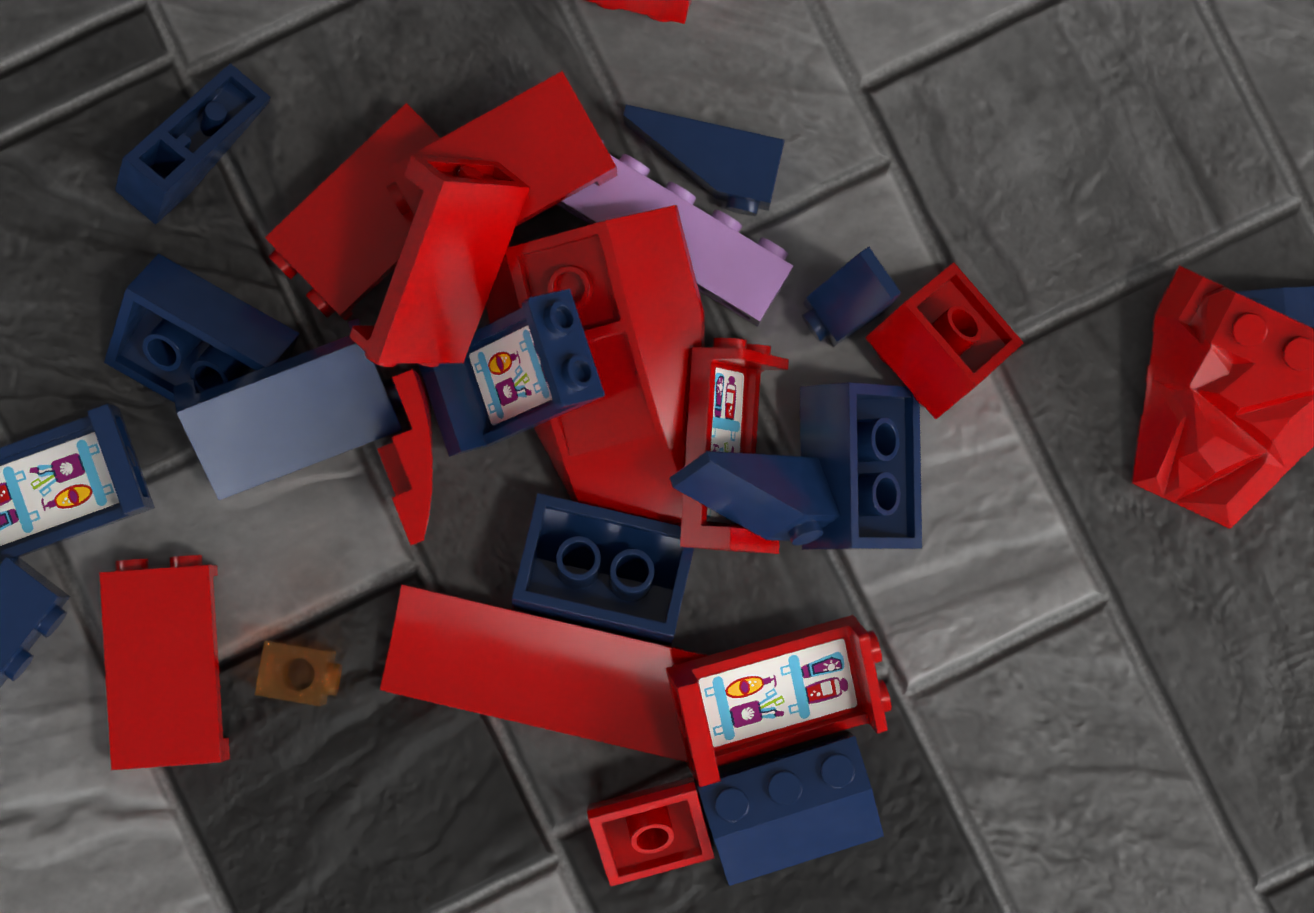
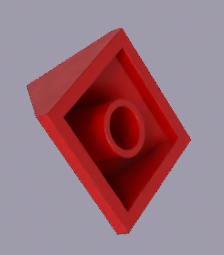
(650, 831)

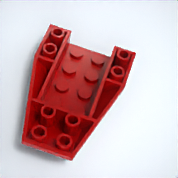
(640, 323)

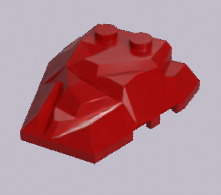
(1222, 399)

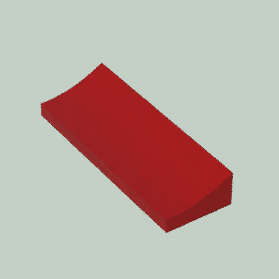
(534, 671)

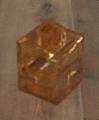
(274, 678)

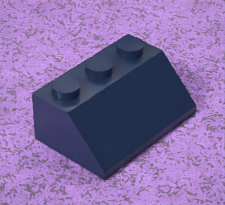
(188, 329)
(871, 461)
(602, 570)
(791, 808)

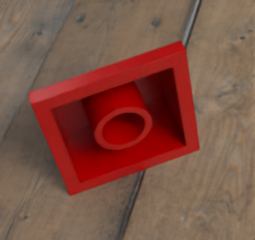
(944, 340)

